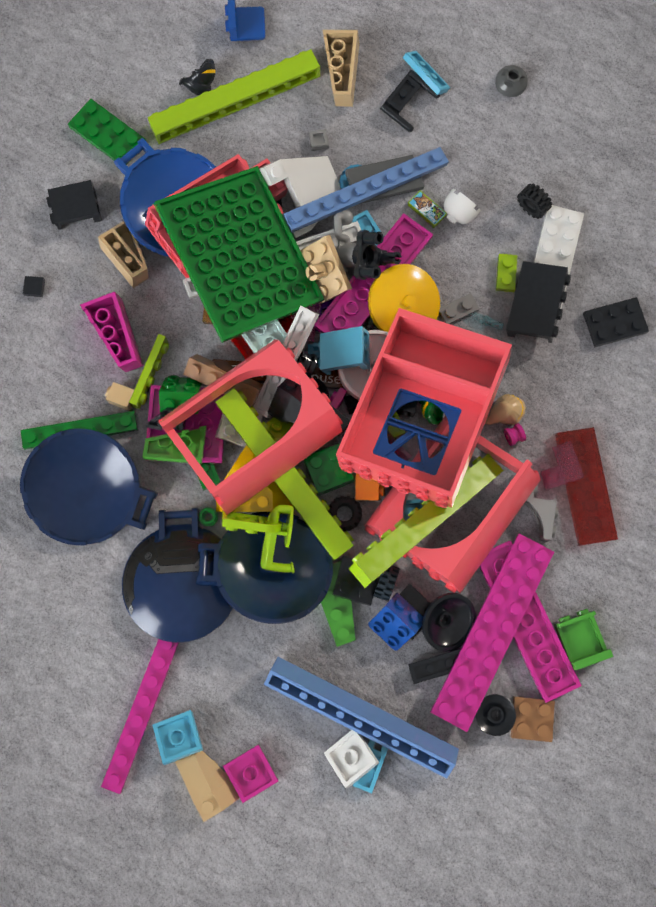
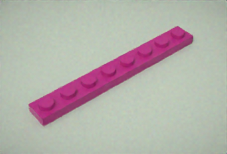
(139, 716)

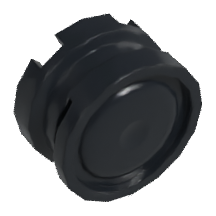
(308, 361)

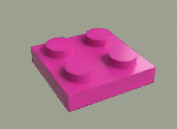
(250, 773)

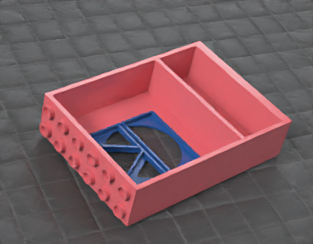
(434, 365)

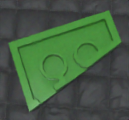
(163, 449)

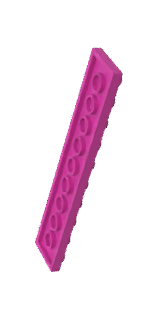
(492, 632)

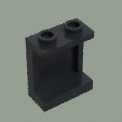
(73, 203)

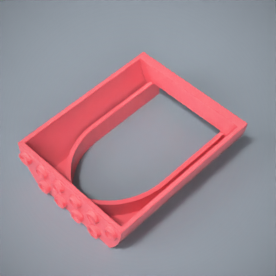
(312, 429)
(461, 560)

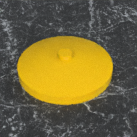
(403, 288)

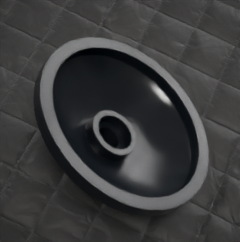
(454, 627)

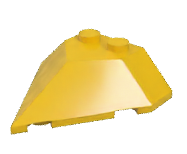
(264, 500)

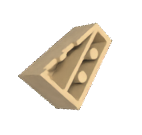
(124, 253)

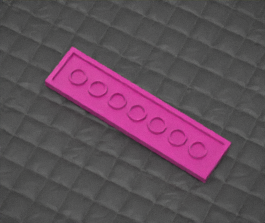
(351, 307)
(536, 638)

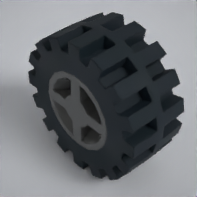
(386, 583)

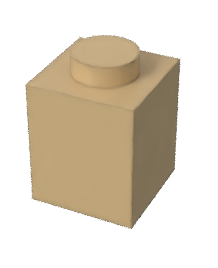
(119, 396)

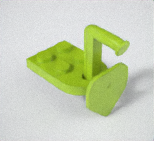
(271, 526)

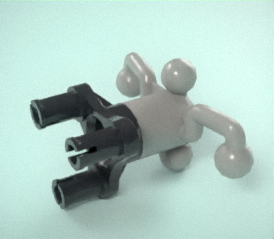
(364, 254)

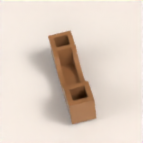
(207, 372)

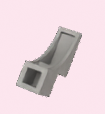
(544, 512)

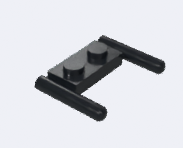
(402, 95)

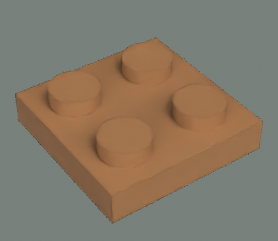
(533, 719)

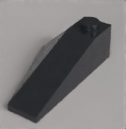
(287, 404)

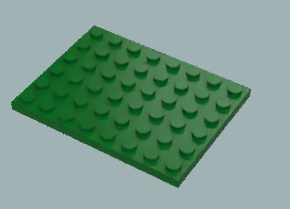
(238, 252)

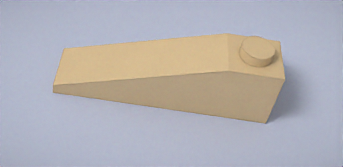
(206, 784)

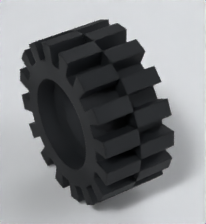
(534, 200)
(353, 505)

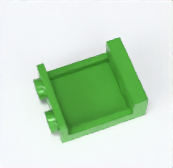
(582, 639)

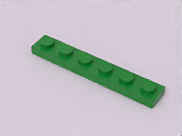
(107, 424)

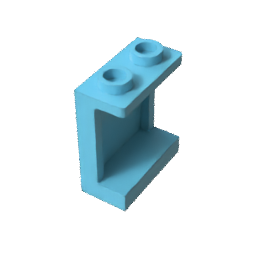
(344, 349)

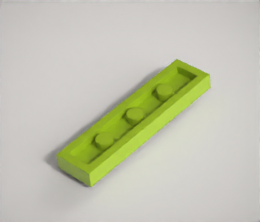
(147, 376)

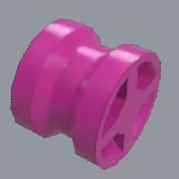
(515, 434)

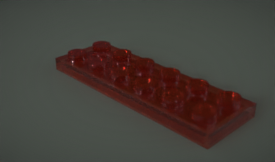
(589, 495)

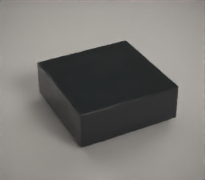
(33, 286)

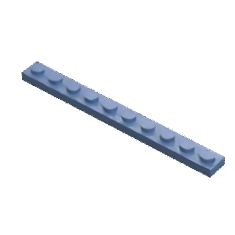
(365, 189)

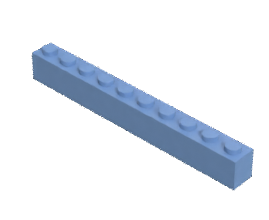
(362, 717)

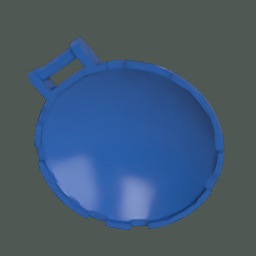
(152, 179)

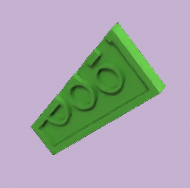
(339, 613)

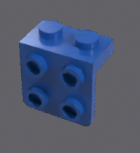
(244, 22)
(396, 622)

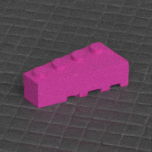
(113, 327)

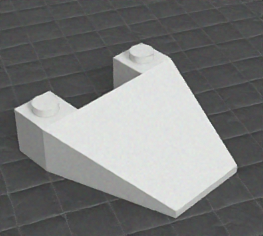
(305, 180)

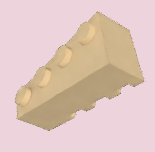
(342, 59)

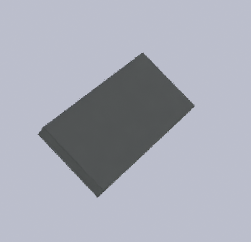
(362, 172)

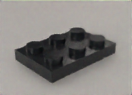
(615, 322)

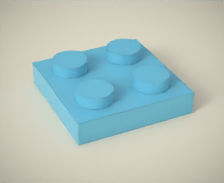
(177, 737)

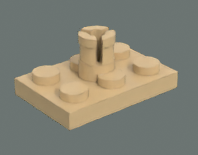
(326, 268)

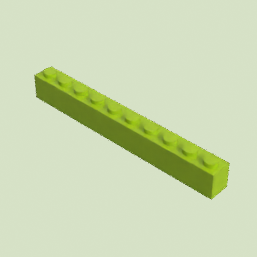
(234, 96)
(291, 483)
(420, 524)

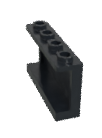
(538, 301)

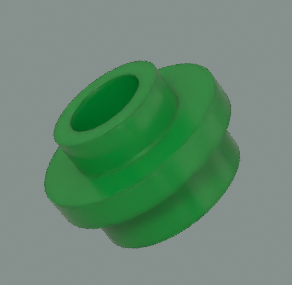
(208, 510)

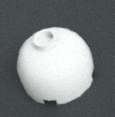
(459, 208)

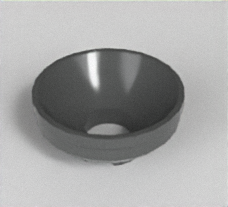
(508, 86)

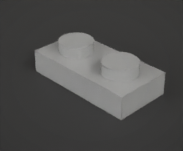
(458, 309)

